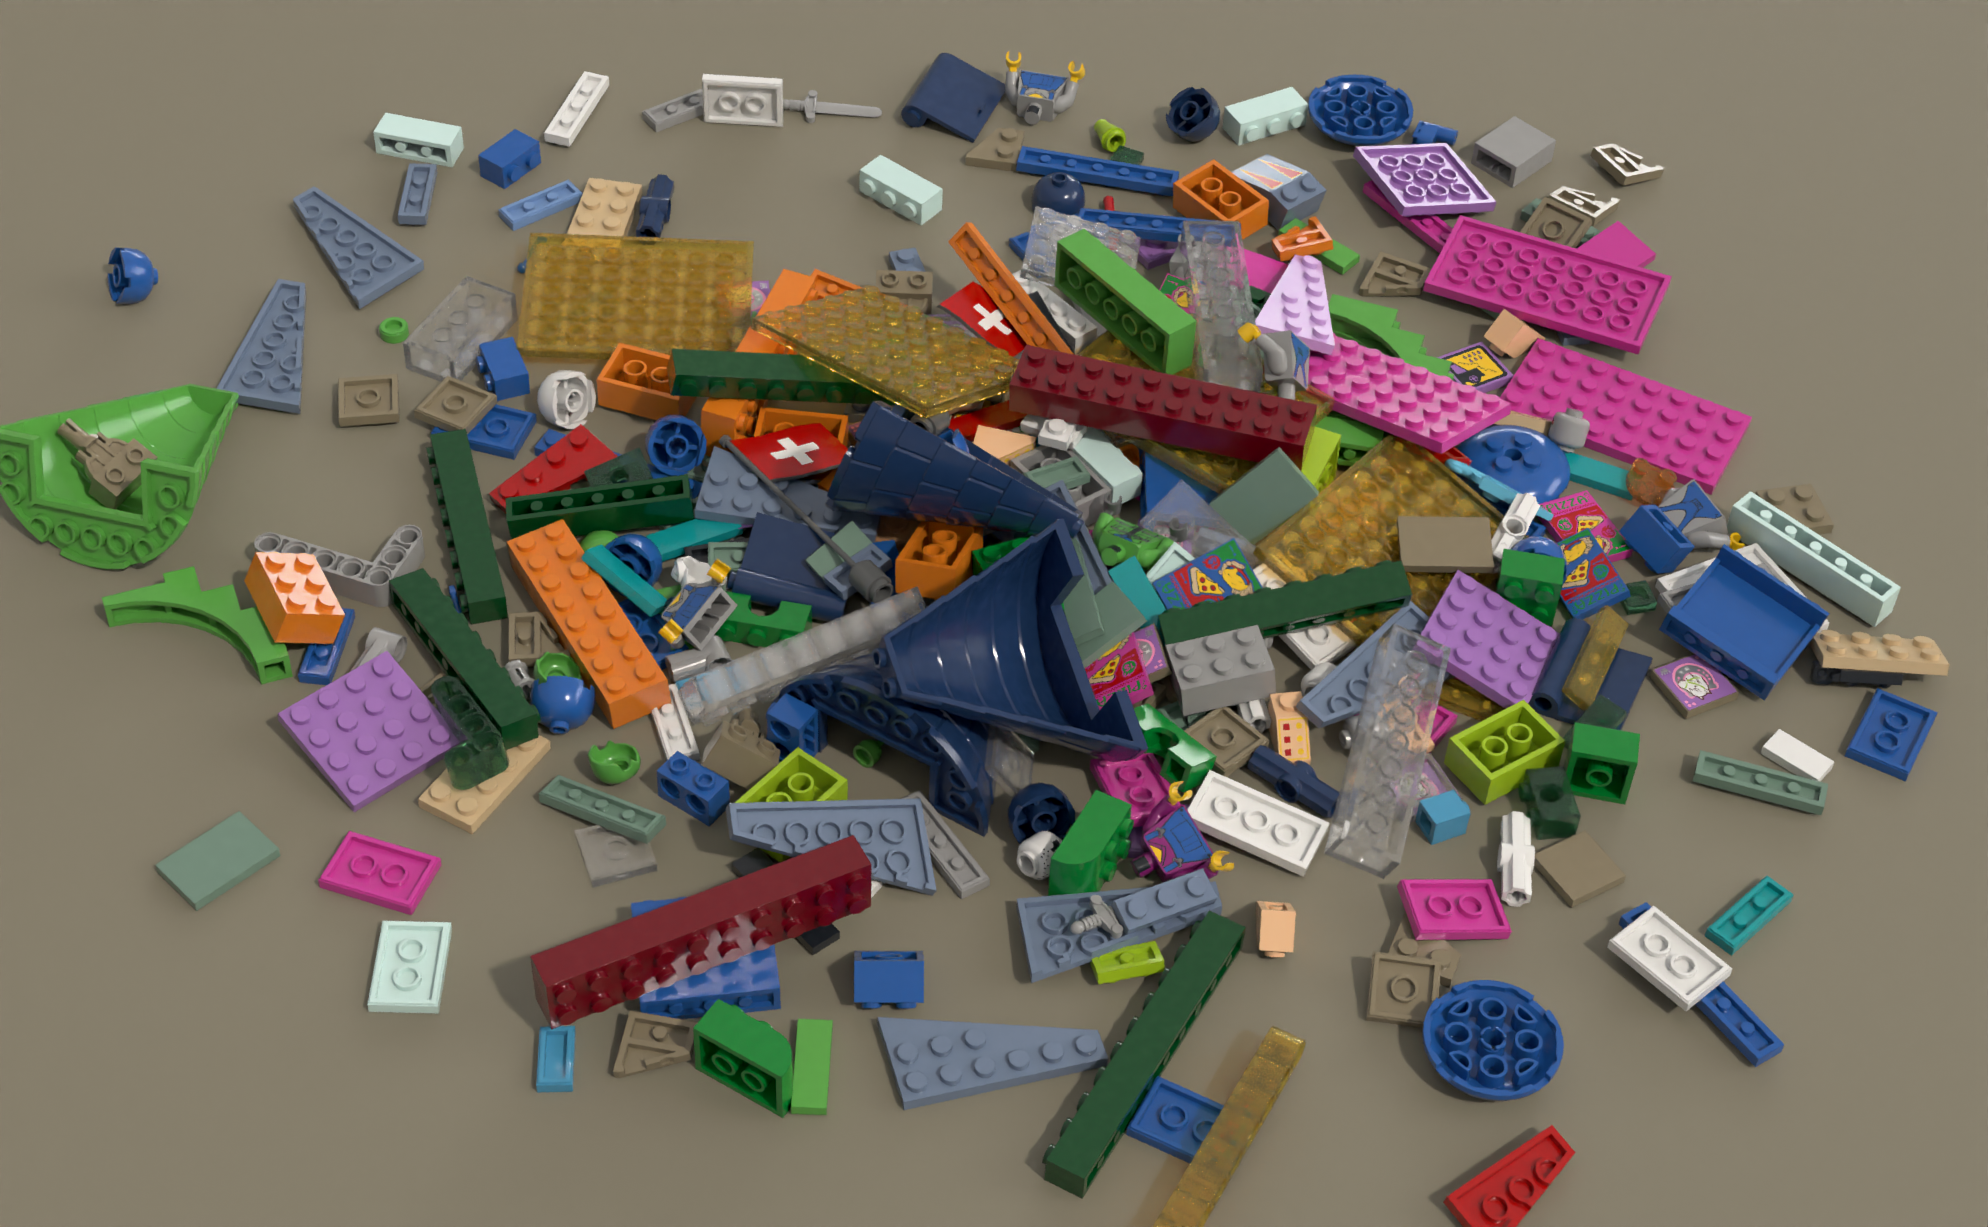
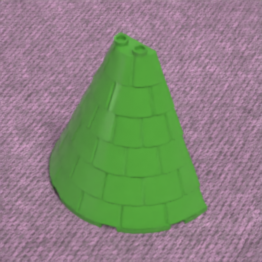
(51, 489)

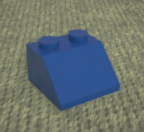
(889, 978)

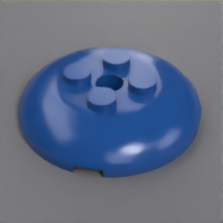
(1360, 110)
(1518, 459)
(1498, 1014)

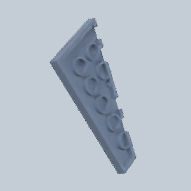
(358, 252)
(1343, 689)
(887, 830)

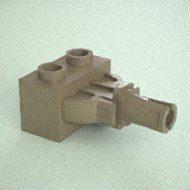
(910, 286)
(108, 463)
(739, 751)

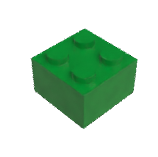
(1531, 582)
(1601, 762)

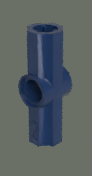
(655, 207)
(1294, 781)

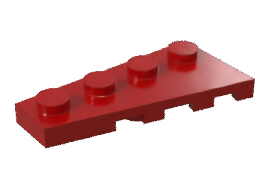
(555, 467)
(1513, 1184)

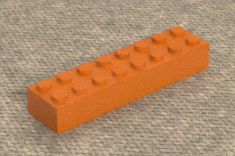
(739, 416)
(589, 623)

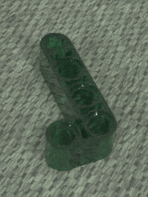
(481, 747)

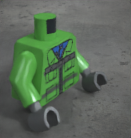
(1121, 540)

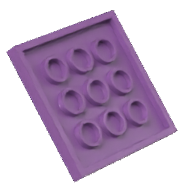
(1424, 179)
(1490, 641)
(369, 730)

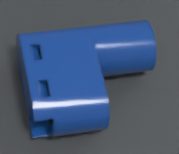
(1430, 133)

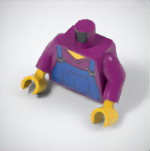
(1174, 842)

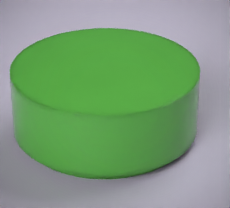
(394, 330)

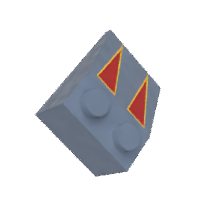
(1287, 187)

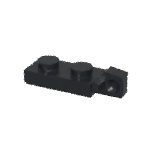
(1854, 677)

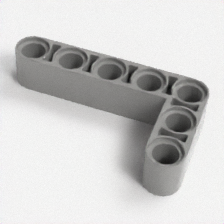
(354, 576)

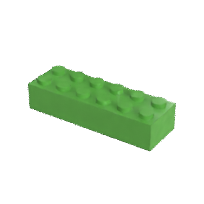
(1124, 303)

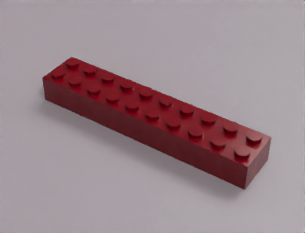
(1160, 406)
(701, 932)

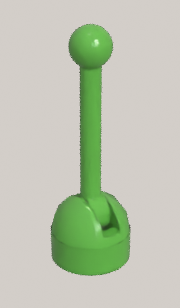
(868, 752)

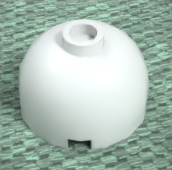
(566, 398)

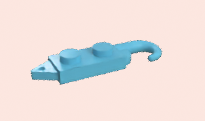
(1492, 488)

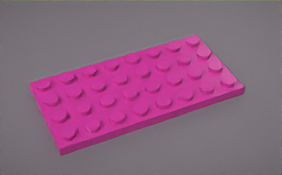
(1548, 284)
(1402, 397)
(1630, 413)

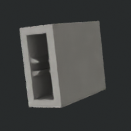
(1513, 151)

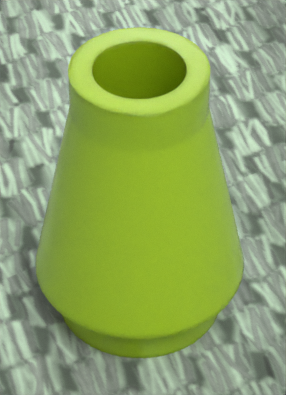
(1109, 135)

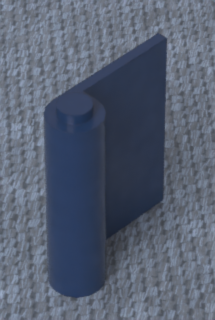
(954, 97)
(777, 568)
(1619, 685)

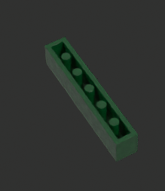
(604, 507)

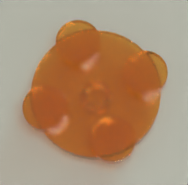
(1649, 483)

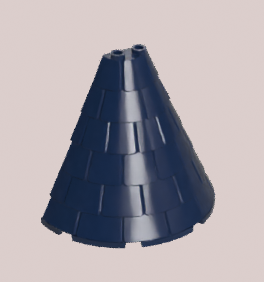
(921, 477)
(1008, 656)
(942, 740)

